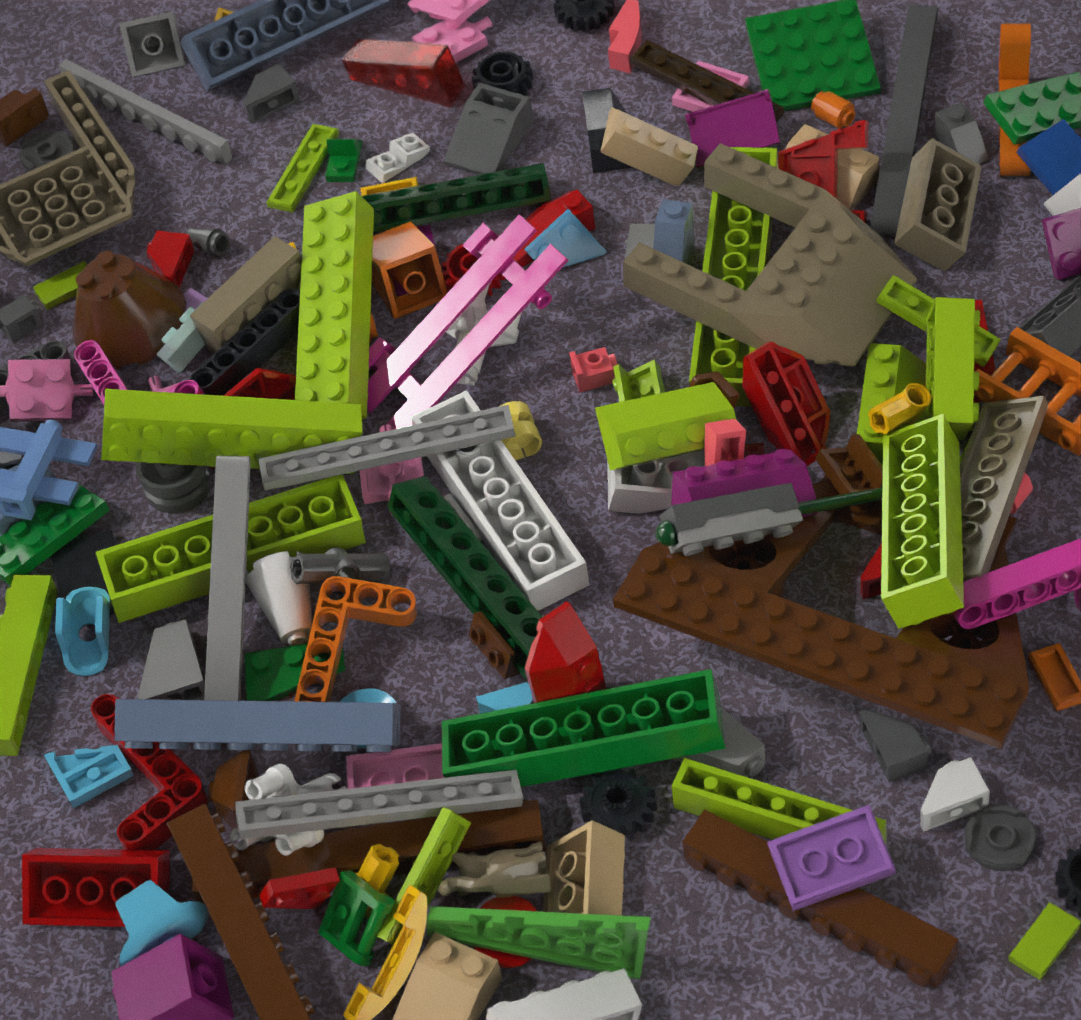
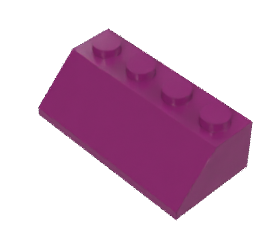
(743, 475)

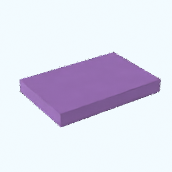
(831, 857)

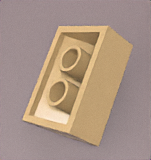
(648, 148)
(856, 168)
(586, 871)

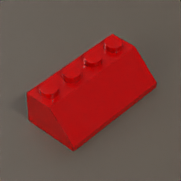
(84, 884)

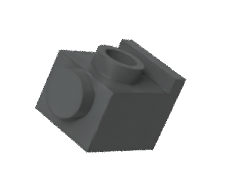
(20, 318)

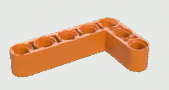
(1013, 72)
(339, 612)

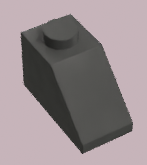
(269, 93)
(960, 132)
(895, 744)

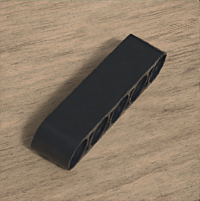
(251, 345)

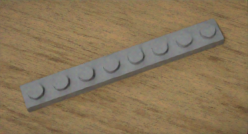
(150, 114)
(386, 447)
(377, 804)

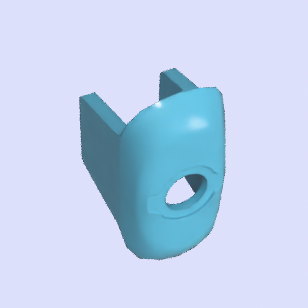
(79, 609)
(155, 918)

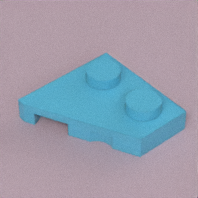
(89, 772)

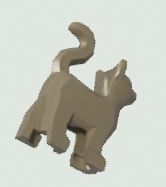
(500, 872)

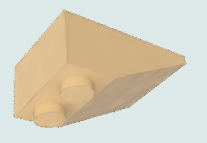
(449, 983)

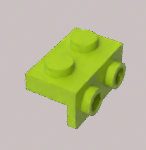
(638, 382)

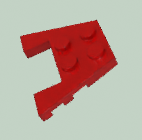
(818, 158)

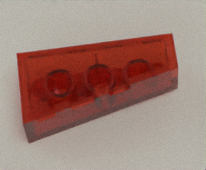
(406, 68)

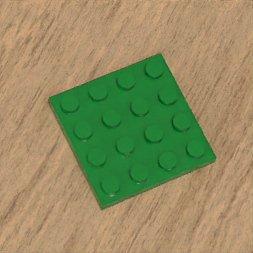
(812, 52)

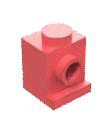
(592, 368)

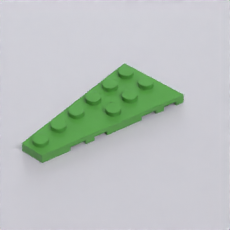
(562, 938)

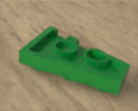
(277, 671)

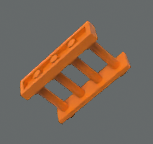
(1047, 364)

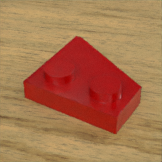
(300, 890)

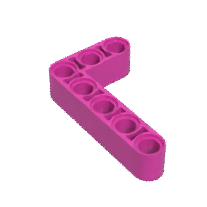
(104, 376)
(1022, 585)

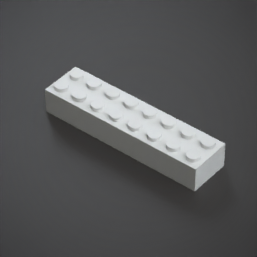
(508, 513)

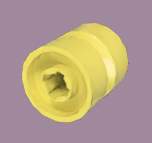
(525, 431)

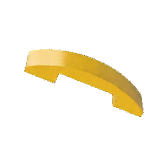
(371, 1001)

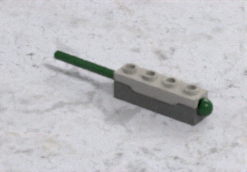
(744, 517)

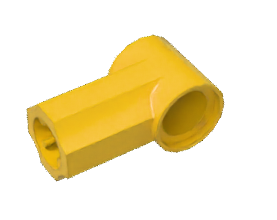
(900, 409)
(379, 869)

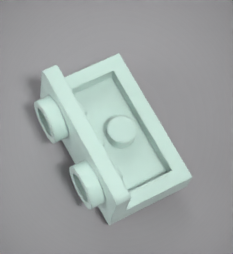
(181, 344)

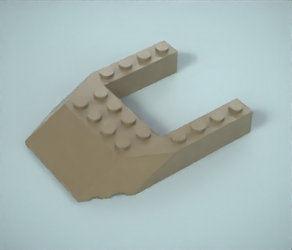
(72, 194)
(813, 291)

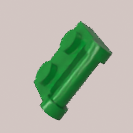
(346, 914)

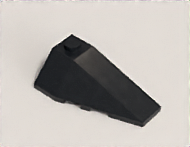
(597, 107)

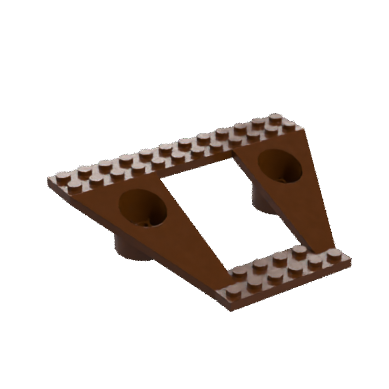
(740, 606)

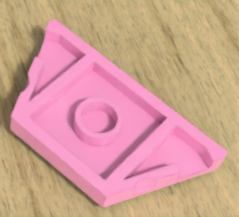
(450, 10)

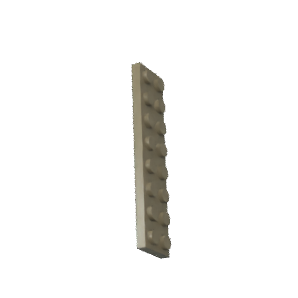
(993, 474)

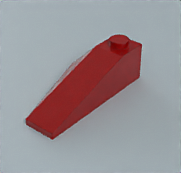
(550, 211)

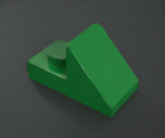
(343, 159)

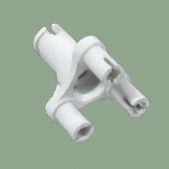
(468, 321)
(279, 782)

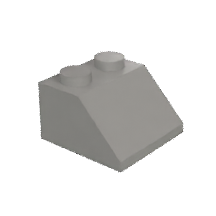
(152, 44)

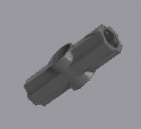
(336, 562)

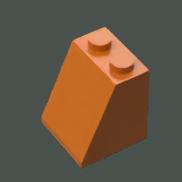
(413, 263)

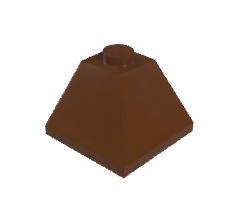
(230, 785)

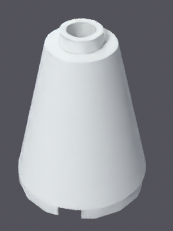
(281, 599)

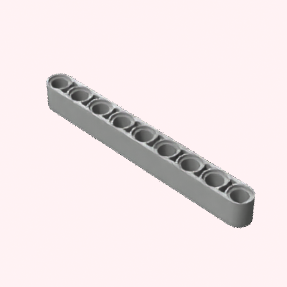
(227, 579)

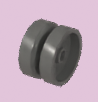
(173, 486)

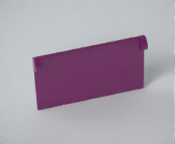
(735, 123)

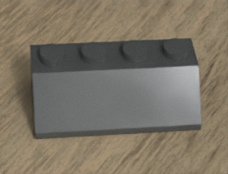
(1059, 320)

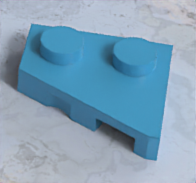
(569, 238)

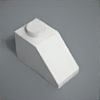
(954, 794)

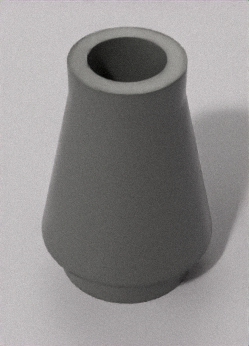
(209, 240)

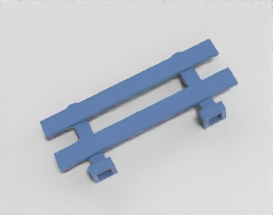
(29, 482)

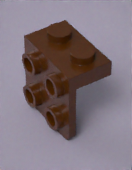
(20, 114)

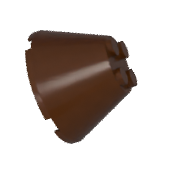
(125, 308)

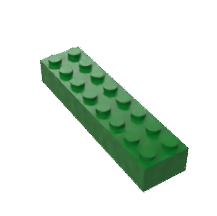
(589, 731)

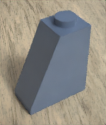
(675, 230)

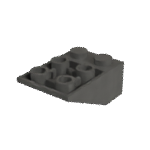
(489, 129)

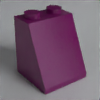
(173, 983)

